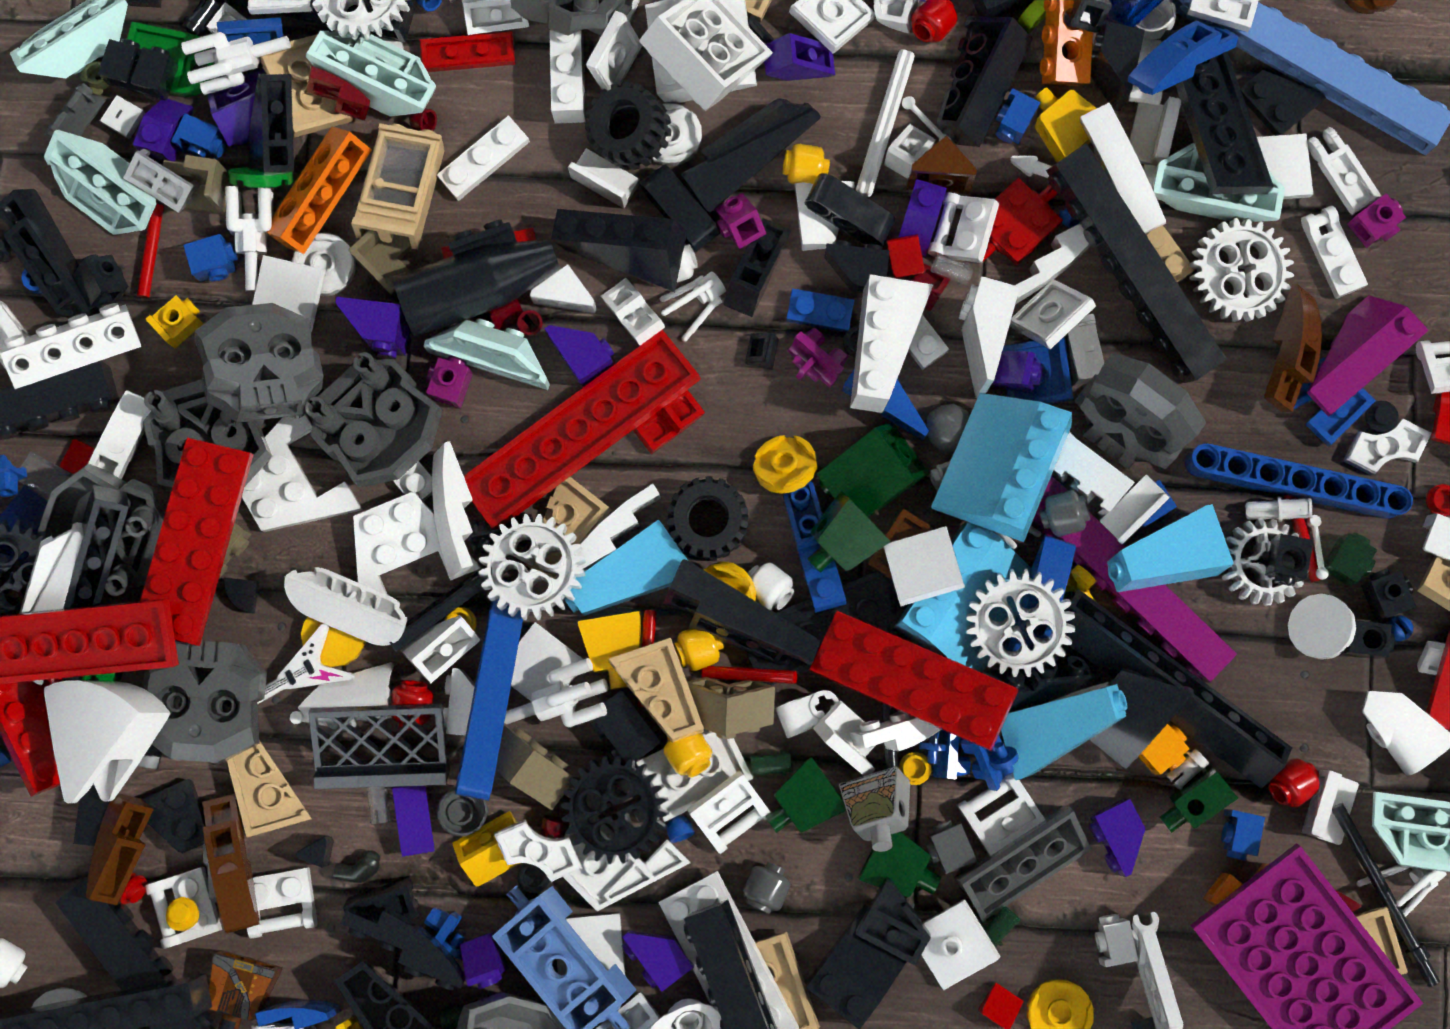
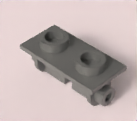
(76, 112)

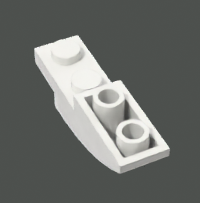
(121, 435)
(897, 733)

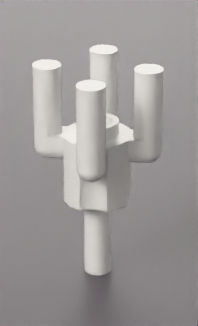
(229, 59)
(249, 229)
(561, 698)

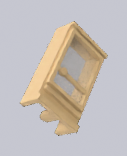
(399, 183)

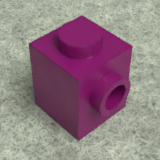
(739, 221)
(1378, 221)
(448, 381)

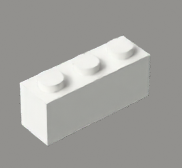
(567, 77)

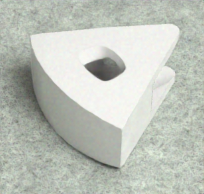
(100, 733)

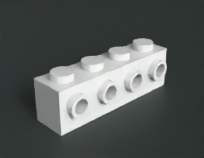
(69, 345)

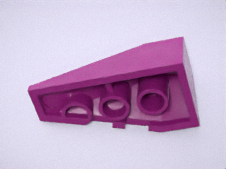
(1366, 344)

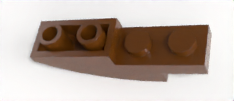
(1300, 343)
(229, 864)

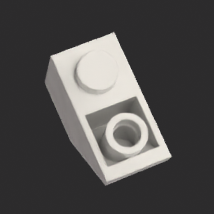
(461, 692)

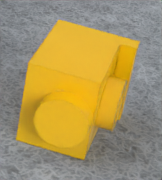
(178, 331)

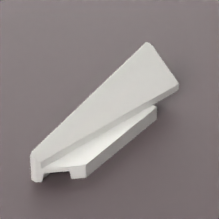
(52, 573)

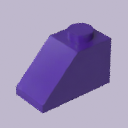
(798, 59)
(159, 128)
(923, 212)
(581, 352)

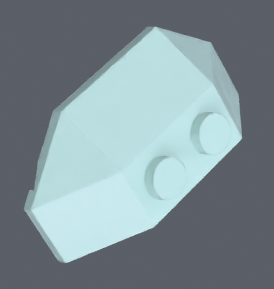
(72, 39)
(381, 71)
(94, 183)
(1184, 187)
(490, 350)
(1414, 830)

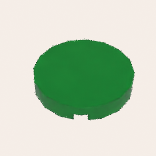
(258, 179)

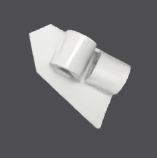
(367, 688)
(1404, 730)

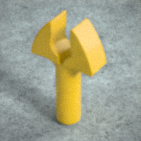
(1080, 579)

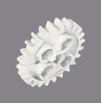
(336, 15)
(1268, 267)
(520, 593)
(1047, 611)

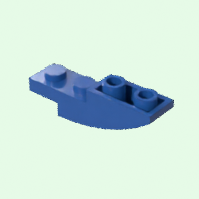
(1179, 54)
(803, 514)
(1055, 562)

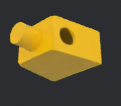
(1060, 122)
(609, 638)

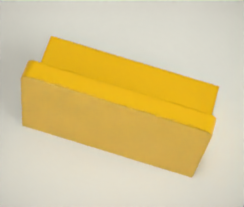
(480, 852)

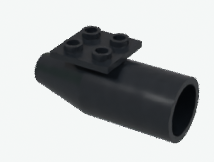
(480, 277)

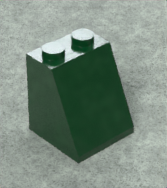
(874, 470)

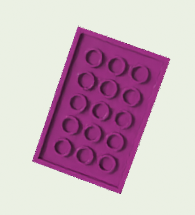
(1304, 952)

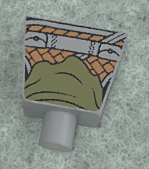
(878, 806)

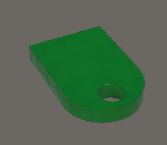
(170, 40)

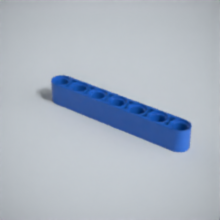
(1313, 480)
(489, 703)

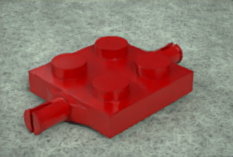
(1022, 221)

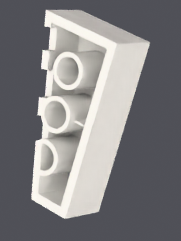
(886, 329)
(1090, 476)

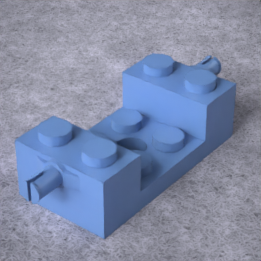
(542, 934)

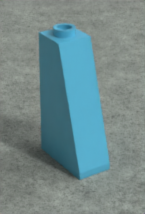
(1174, 554)
(629, 572)
(1057, 727)

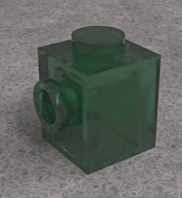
(1351, 558)

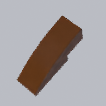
(117, 848)

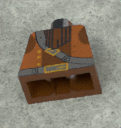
(240, 987)

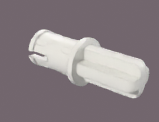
(1279, 509)

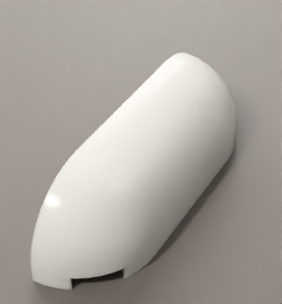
(346, 605)

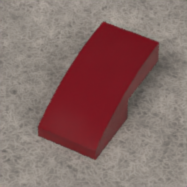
(349, 99)

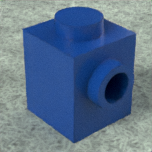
(211, 258)

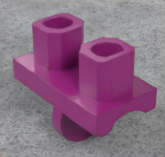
(815, 361)

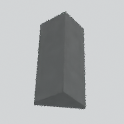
(1024, 863)

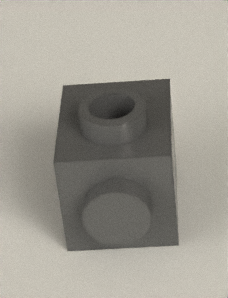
(950, 847)

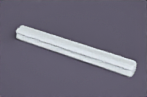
(885, 122)

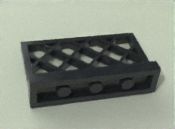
(375, 772)

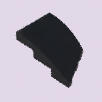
(1147, 713)

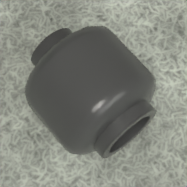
(1065, 513)
(766, 888)

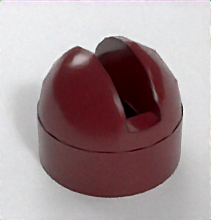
(424, 120)
(534, 317)
(554, 826)

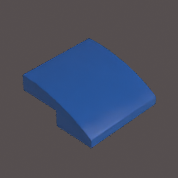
(302, 1012)

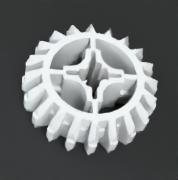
(1260, 550)

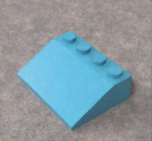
(1003, 463)
(941, 620)

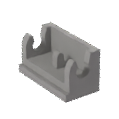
(160, 181)
(1084, 351)

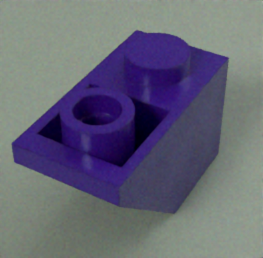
(1018, 371)
(1121, 834)
(660, 957)
(483, 960)

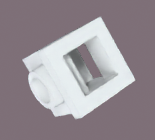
(1115, 940)

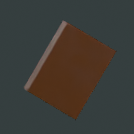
(944, 167)

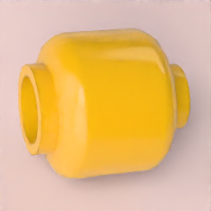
(804, 163)
(697, 649)
(689, 755)

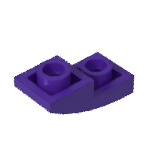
(413, 820)

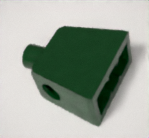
(845, 536)
(1212, 795)
(805, 799)
(903, 864)

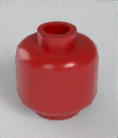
(933, 20)
(412, 693)
(1295, 783)

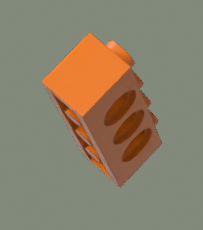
(1054, 67)
(318, 189)

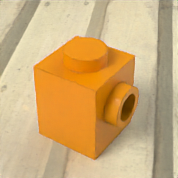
(1165, 750)

